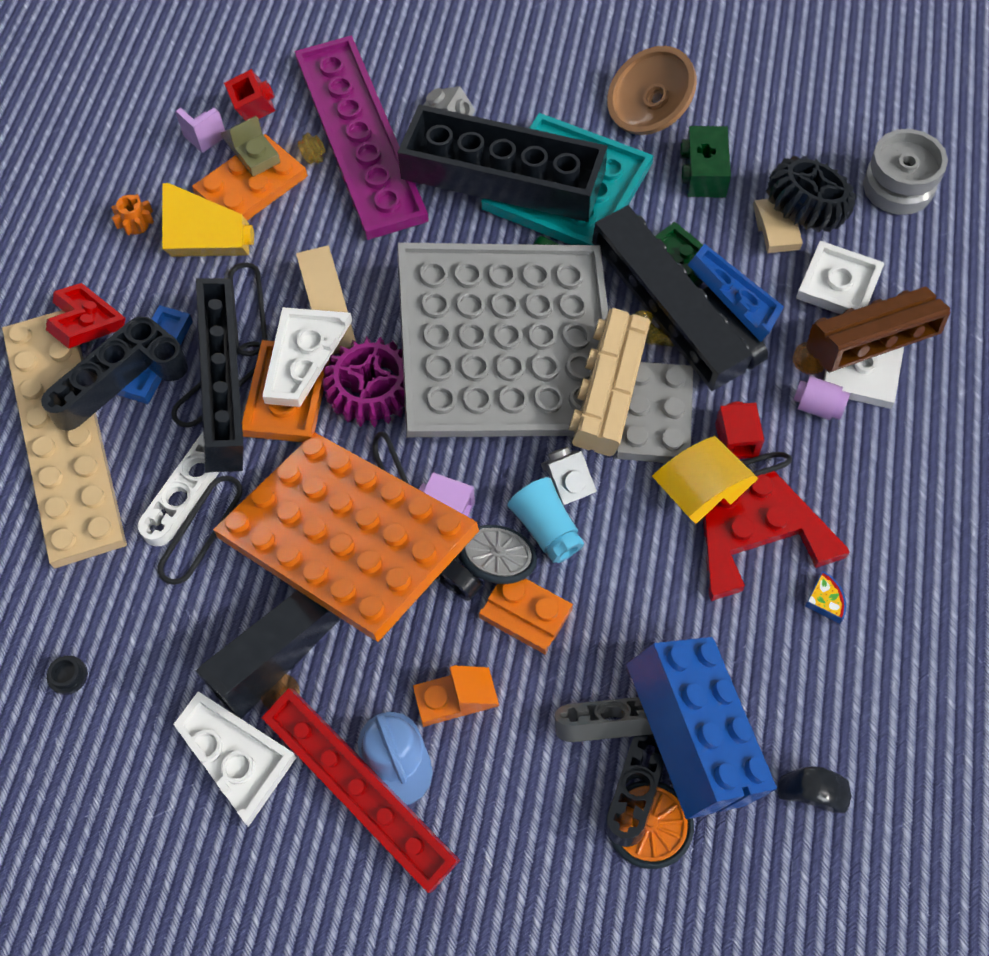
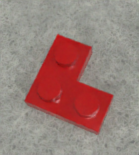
(84, 316)

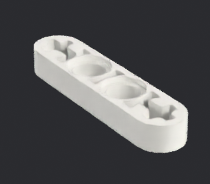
(178, 481)

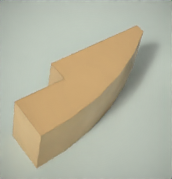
(324, 286)

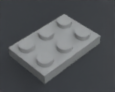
(658, 414)

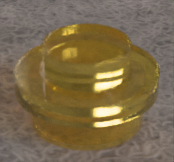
(311, 148)

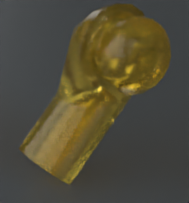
(655, 335)

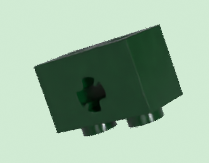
(707, 161)

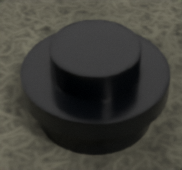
(67, 675)

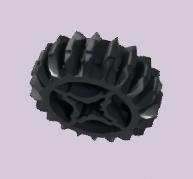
(811, 193)

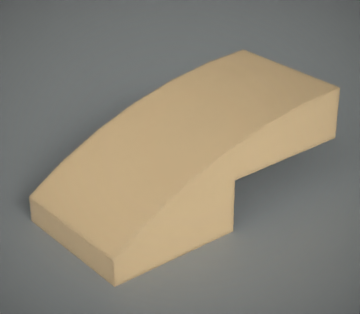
(778, 232)

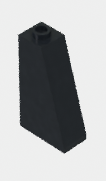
(265, 652)

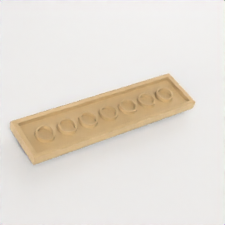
(66, 466)

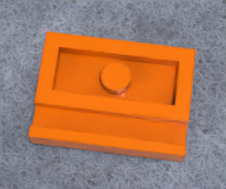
(526, 613)

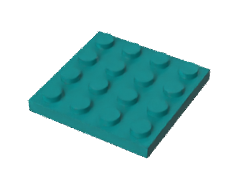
(624, 174)

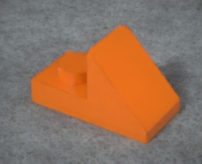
(459, 694)

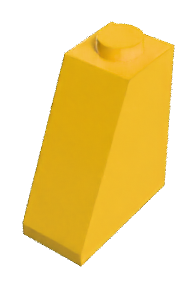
(201, 227)

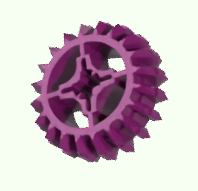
(359, 367)

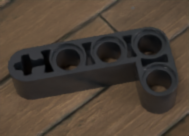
(136, 347)

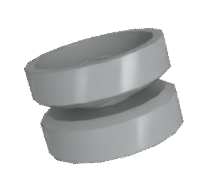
(905, 171)

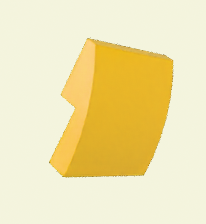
(703, 477)

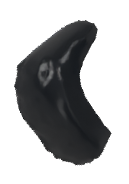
(816, 787)

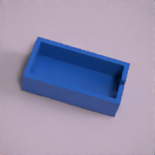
(700, 726)

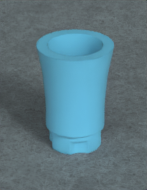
(546, 519)

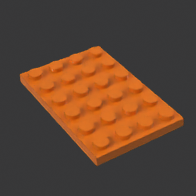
(347, 534)

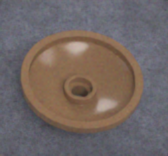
(646, 79)

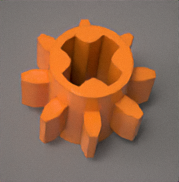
(132, 214)

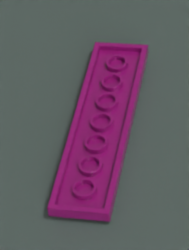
(360, 137)

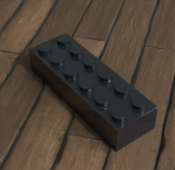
(503, 162)

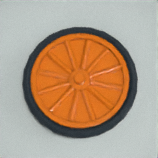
(666, 833)

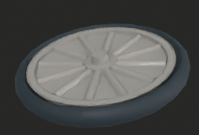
(499, 555)

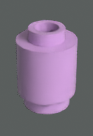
(821, 398)

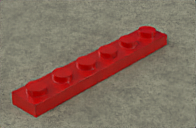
(361, 790)

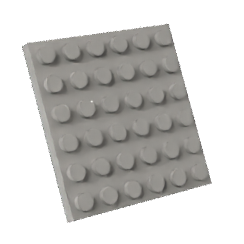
(496, 336)

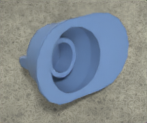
(397, 754)

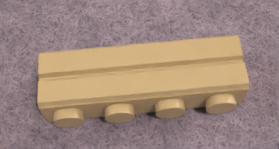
(610, 382)

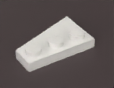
(301, 351)
(235, 754)

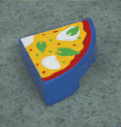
(828, 598)

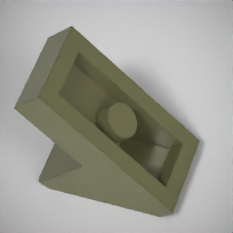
(251, 146)

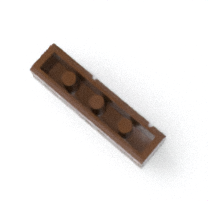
(877, 328)

